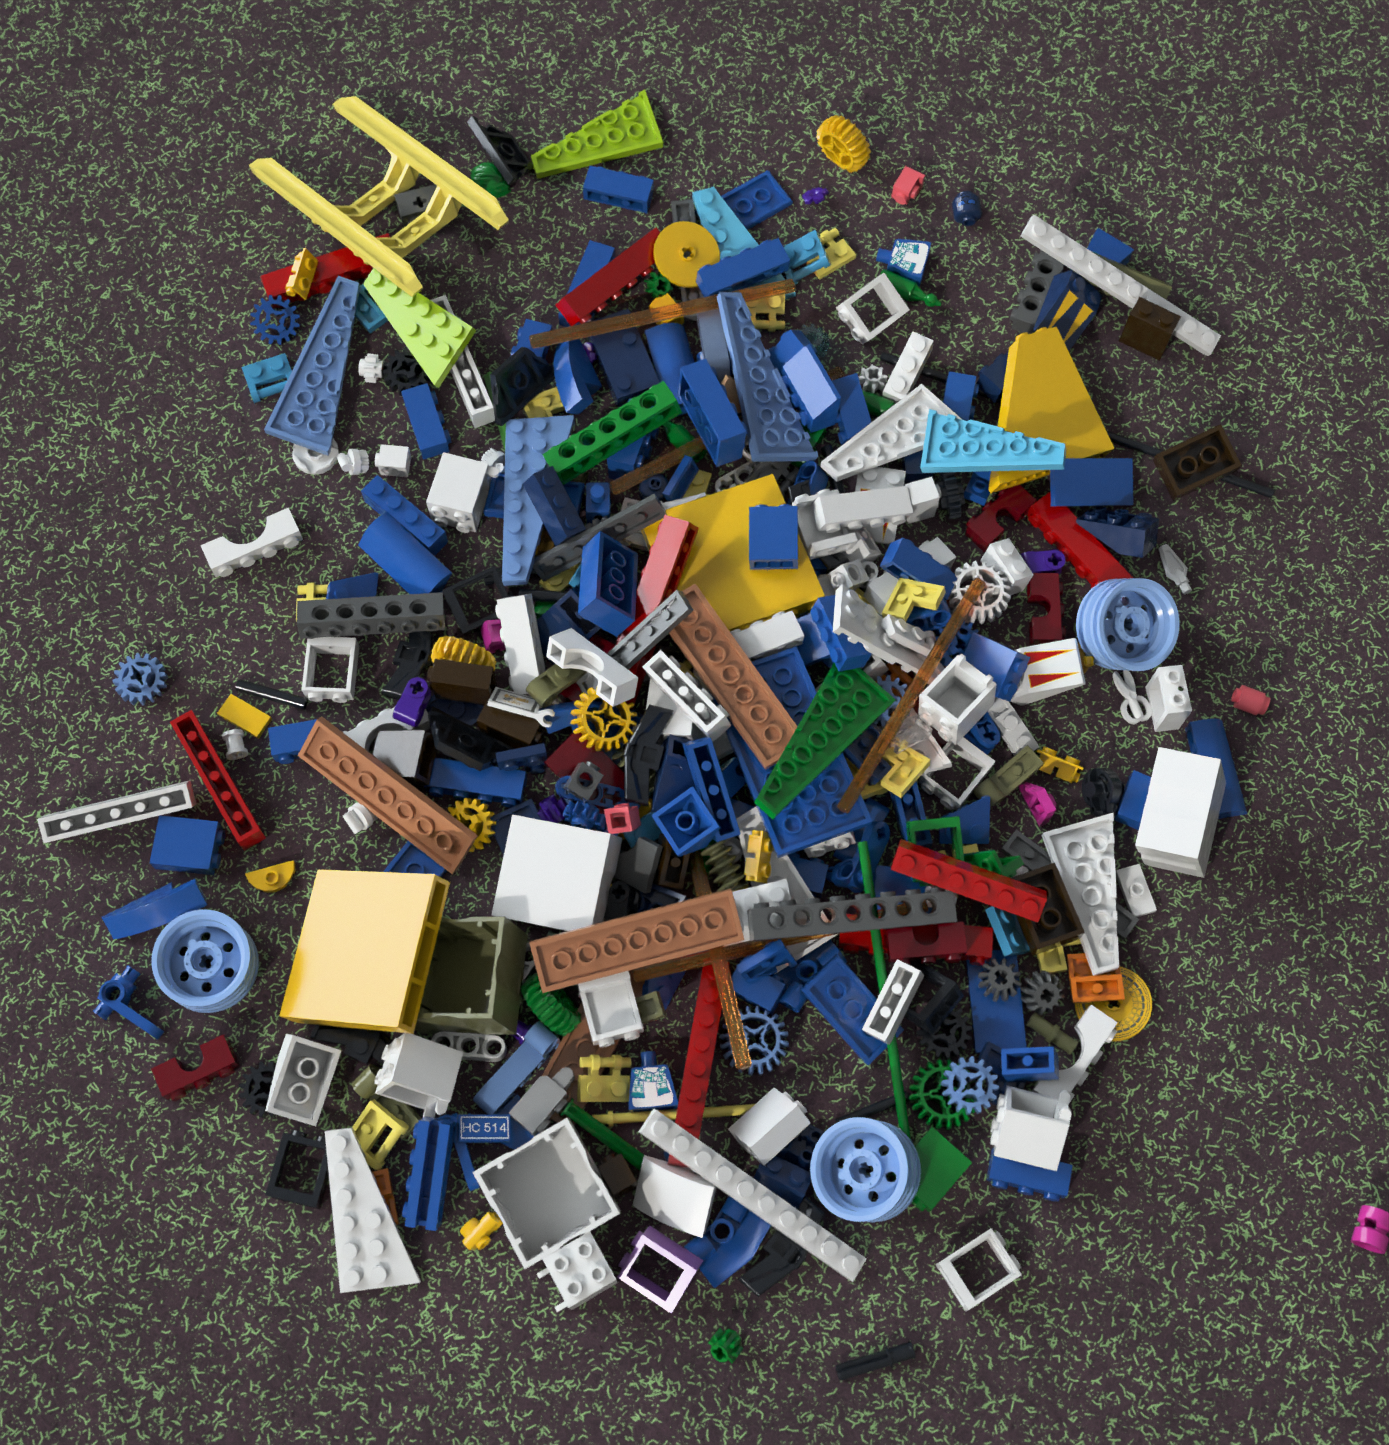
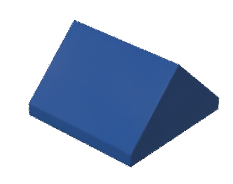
(686, 823)

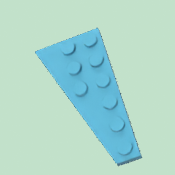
(726, 228)
(978, 447)

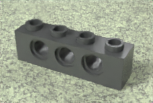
(1025, 319)

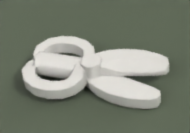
(1128, 690)

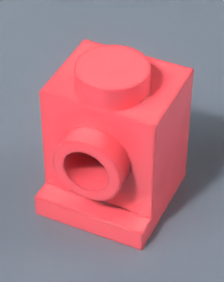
(907, 185)
(622, 818)

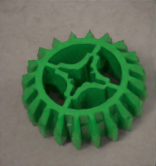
(552, 1007)
(921, 1096)

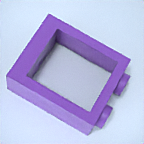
(671, 1251)

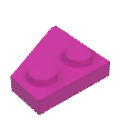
(1039, 802)

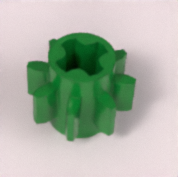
(652, 283)
(725, 1345)

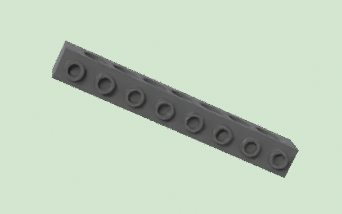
(942, 912)

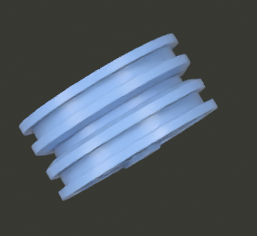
(1127, 624)
(187, 932)
(830, 1180)

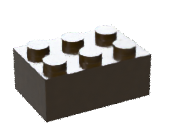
(1197, 462)
(1058, 920)

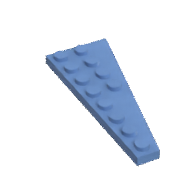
(313, 392)
(762, 395)
(522, 525)

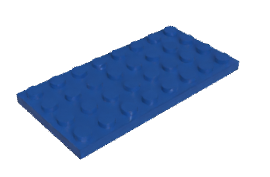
(814, 812)

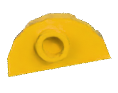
(273, 877)

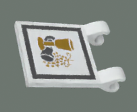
(520, 704)

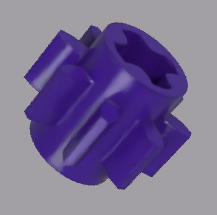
(552, 809)

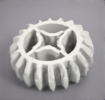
(995, 587)

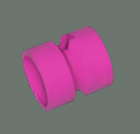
(1368, 1237)

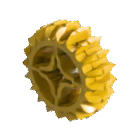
(843, 143)
(461, 651)
(601, 728)

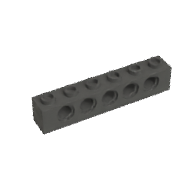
(370, 615)

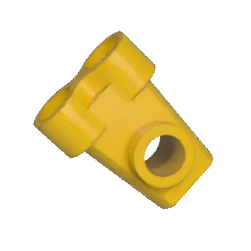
(478, 1233)

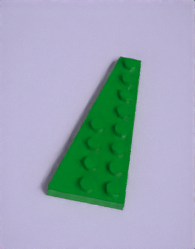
(835, 718)

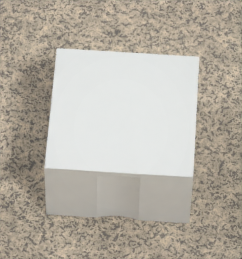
(1181, 812)
(555, 874)
(547, 1192)

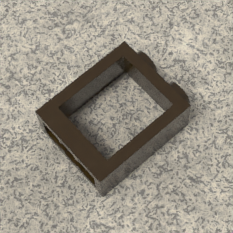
(510, 727)

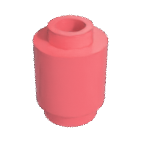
(1250, 700)

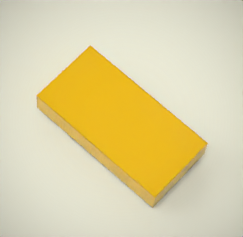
(244, 716)

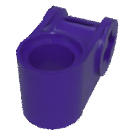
(1042, 562)
(412, 706)

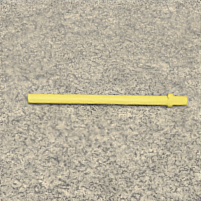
(631, 1117)

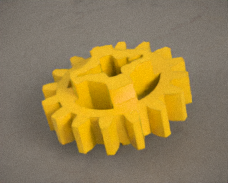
(478, 821)

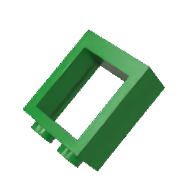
(938, 823)

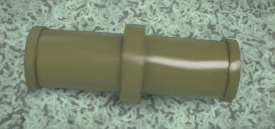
(1052, 1033)

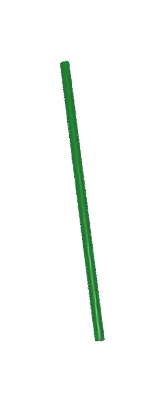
(882, 977)

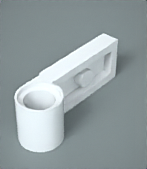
(1011, 727)

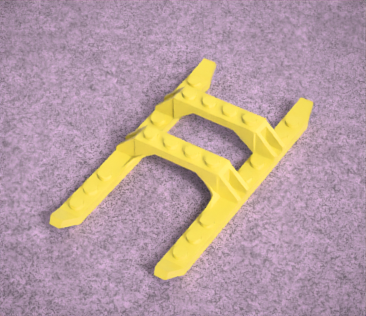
(407, 161)

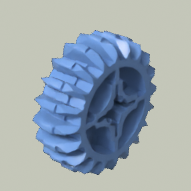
(769, 1023)

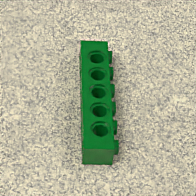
(624, 432)

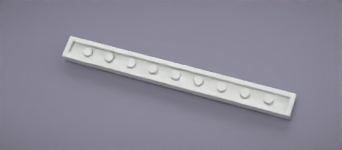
(1114, 280)
(752, 1195)

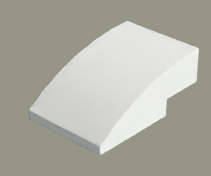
(674, 1196)

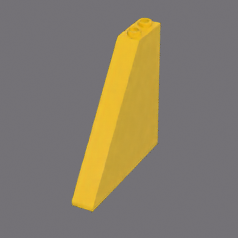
(1048, 401)

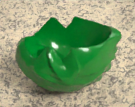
(490, 179)

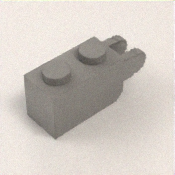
(542, 1101)

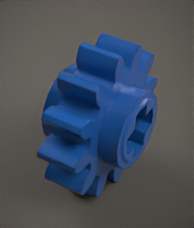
(584, 816)

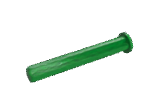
(603, 1134)

